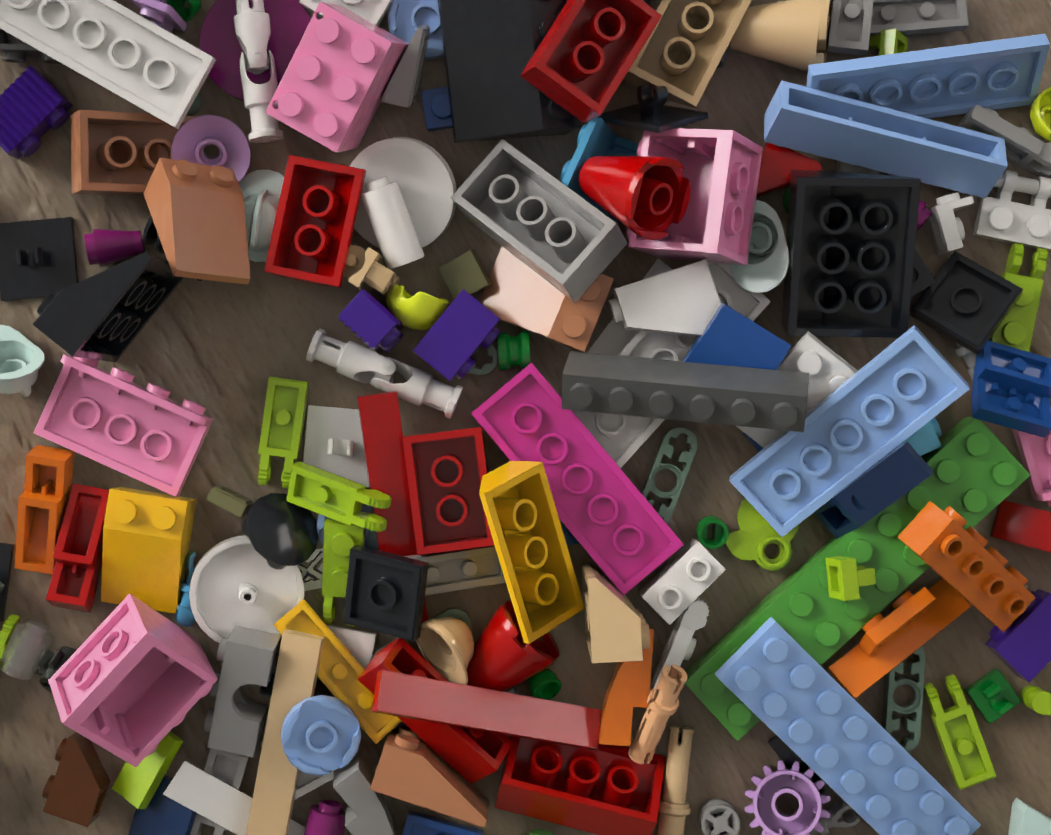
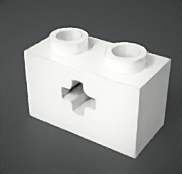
(681, 581)

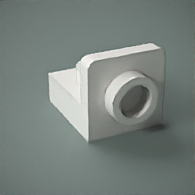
(945, 228)

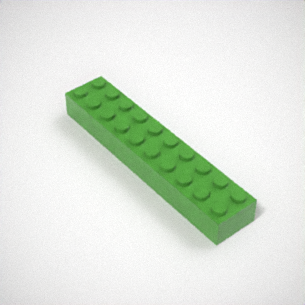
(969, 475)

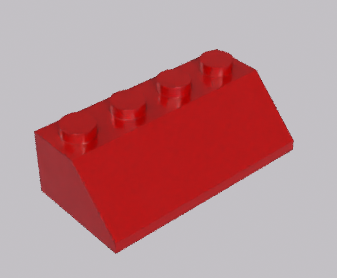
(581, 787)

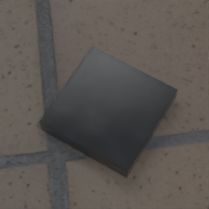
(966, 302)
(385, 592)

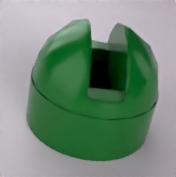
(184, 13)
(719, 532)
(544, 685)

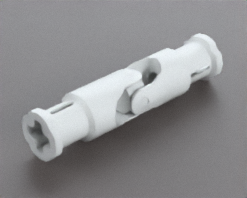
(253, 33)
(370, 367)

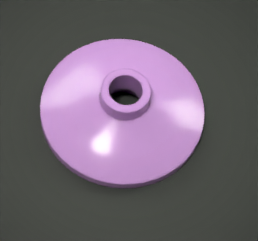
(215, 130)

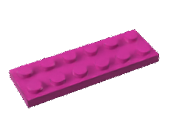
(585, 482)

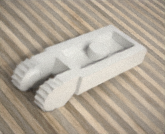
(680, 642)

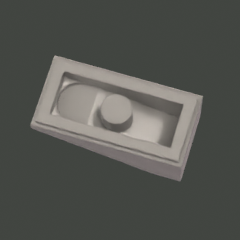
(406, 79)

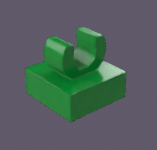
(992, 695)

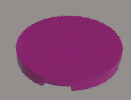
(219, 40)

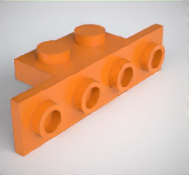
(897, 636)

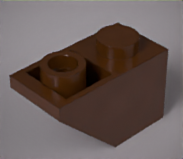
(79, 783)

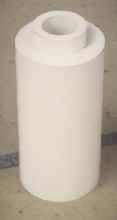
(391, 223)

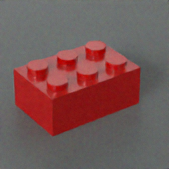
(590, 53)
(445, 488)

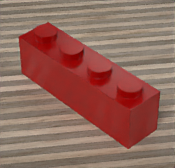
(467, 750)

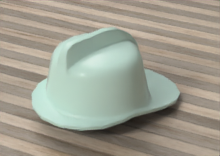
(261, 201)
(767, 252)
(18, 362)

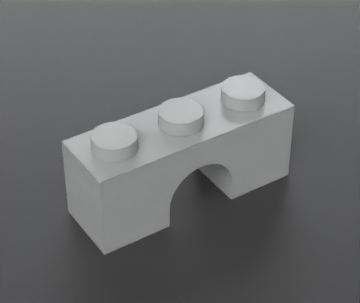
(235, 721)

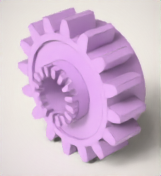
(787, 781)

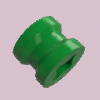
(513, 350)

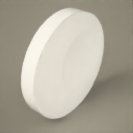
(423, 181)
(241, 589)

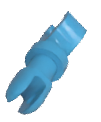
(184, 613)

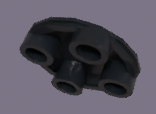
(281, 531)

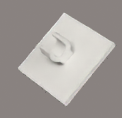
(335, 442)

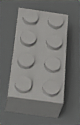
(539, 220)

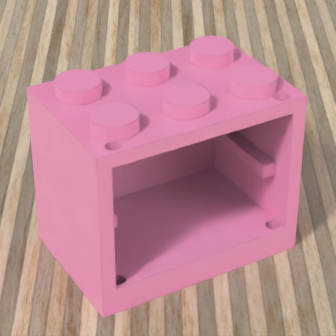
(337, 78)
(722, 199)
(132, 681)

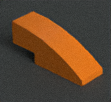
(42, 507)
(625, 690)

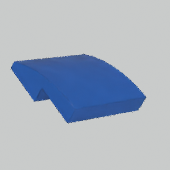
(737, 342)
(1012, 389)

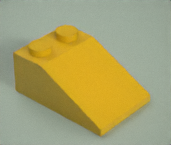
(146, 547)

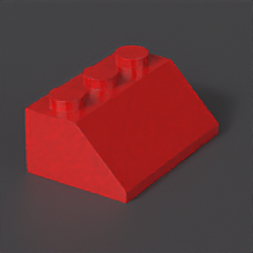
(314, 221)

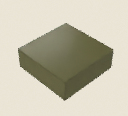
(465, 273)
(229, 500)

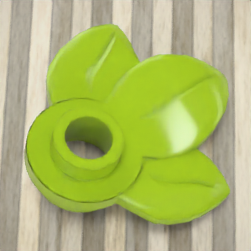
(755, 535)

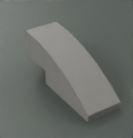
(367, 809)

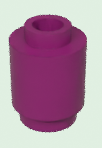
(326, 819)

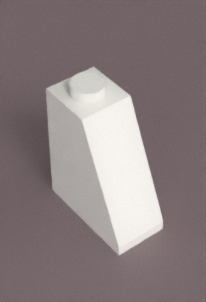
(669, 302)

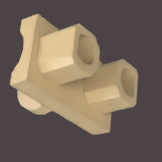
(368, 270)

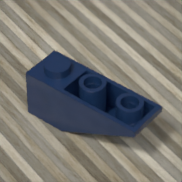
(874, 490)

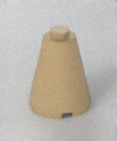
(785, 32)

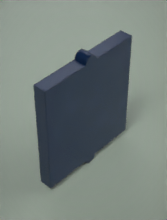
(163, 815)

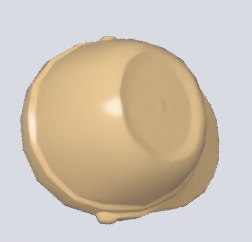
(447, 647)

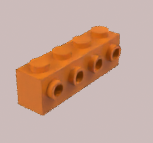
(966, 565)

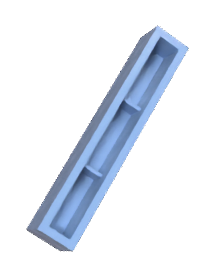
(884, 139)

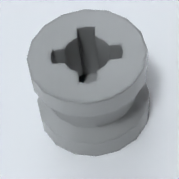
(725, 824)

